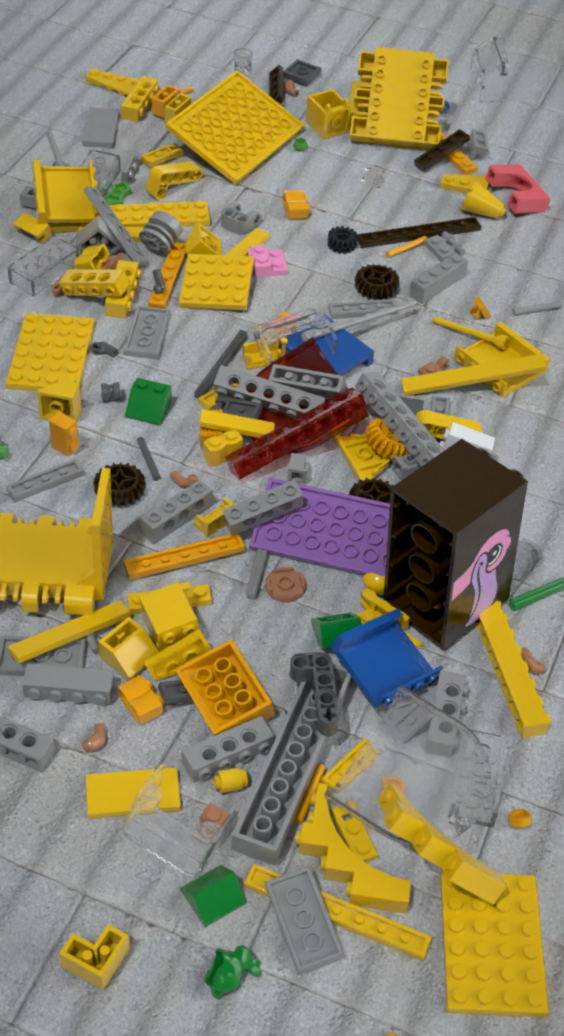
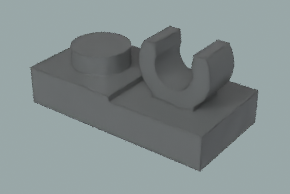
(173, 692)

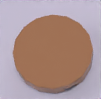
(285, 584)

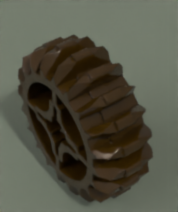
(377, 281)
(126, 484)
(372, 490)

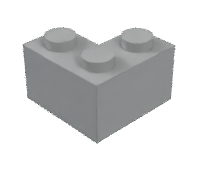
(97, 233)

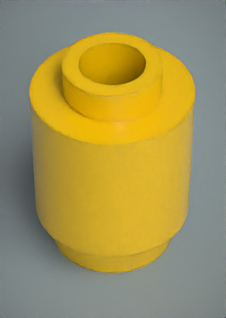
(230, 780)

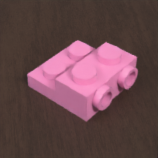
(268, 261)

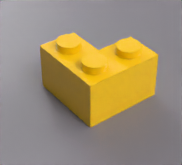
(95, 961)

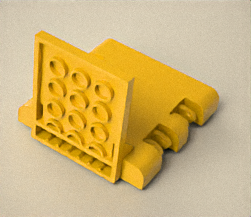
(399, 98)
(58, 558)

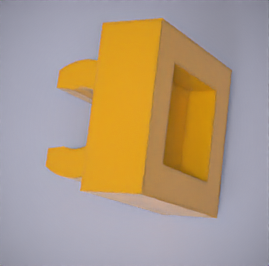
(480, 309)

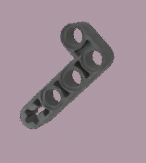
(324, 695)

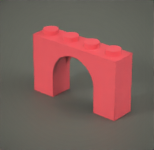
(530, 197)

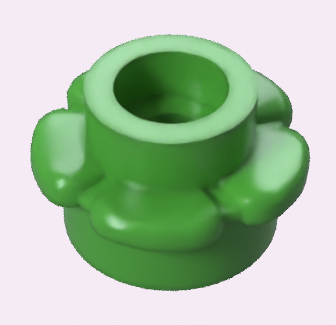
(300, 144)

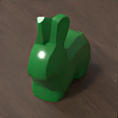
(228, 969)

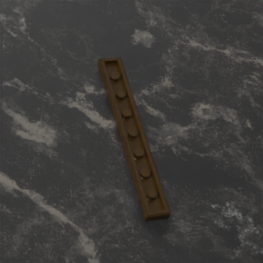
(412, 233)

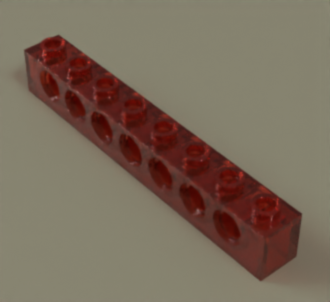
(295, 433)

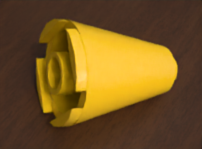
(483, 202)

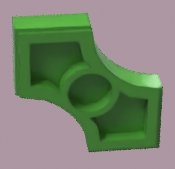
(118, 193)

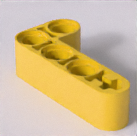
(170, 174)
(437, 423)

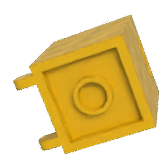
(328, 113)
(168, 614)

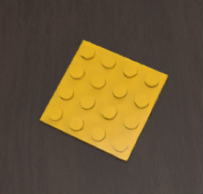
(216, 282)

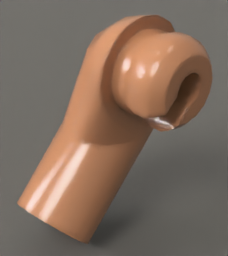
(289, 88)
(56, 289)
(181, 481)
(534, 666)
(96, 740)

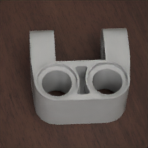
(238, 222)

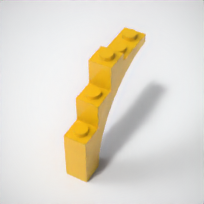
(435, 847)
(364, 883)

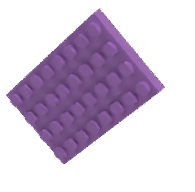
(328, 531)

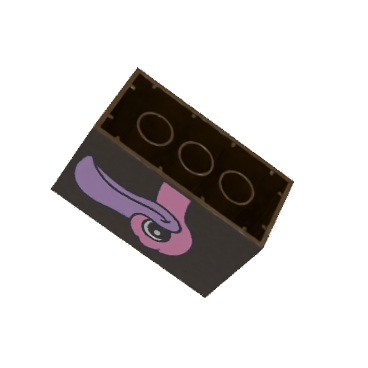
(453, 540)

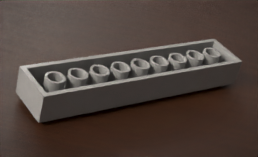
(285, 775)

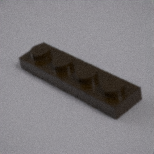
(276, 84)
(442, 150)

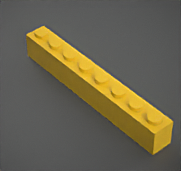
(512, 672)

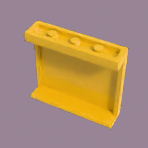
(61, 193)
(486, 352)

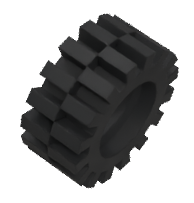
(342, 239)

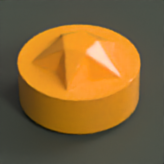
(519, 818)

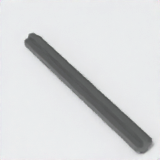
(224, 359)

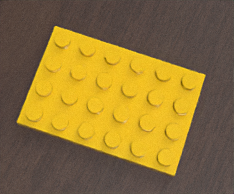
(49, 351)
(494, 950)

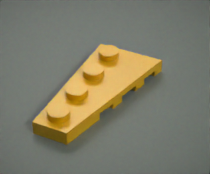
(111, 81)

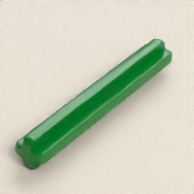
(536, 594)

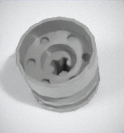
(161, 232)

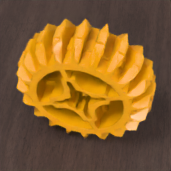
(383, 440)

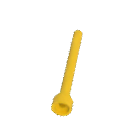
(500, 341)

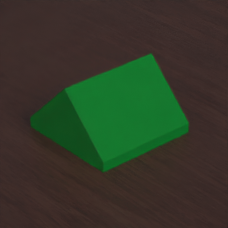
(214, 894)

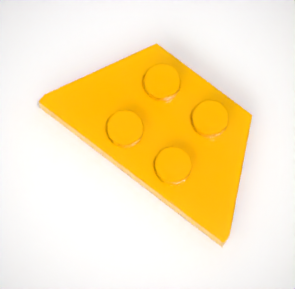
(361, 457)

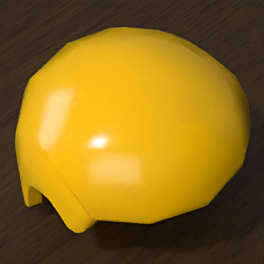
(374, 582)

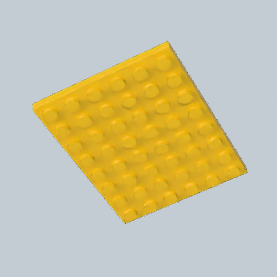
(235, 126)

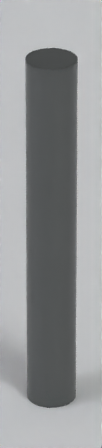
(148, 458)

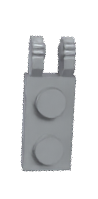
(130, 165)

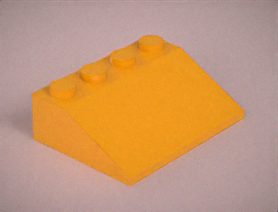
(225, 688)

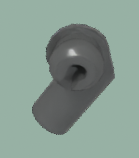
(160, 286)
(103, 347)

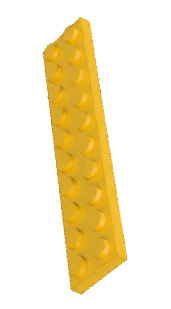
(139, 214)

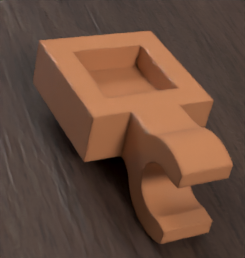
(111, 263)
(432, 368)

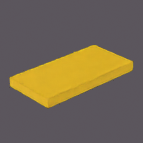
(115, 792)

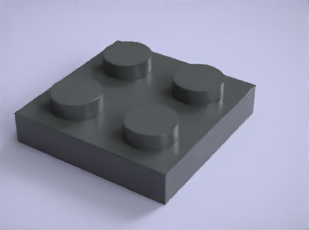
(302, 72)

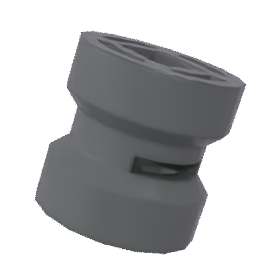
(106, 391)

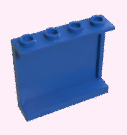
(349, 350)
(382, 659)

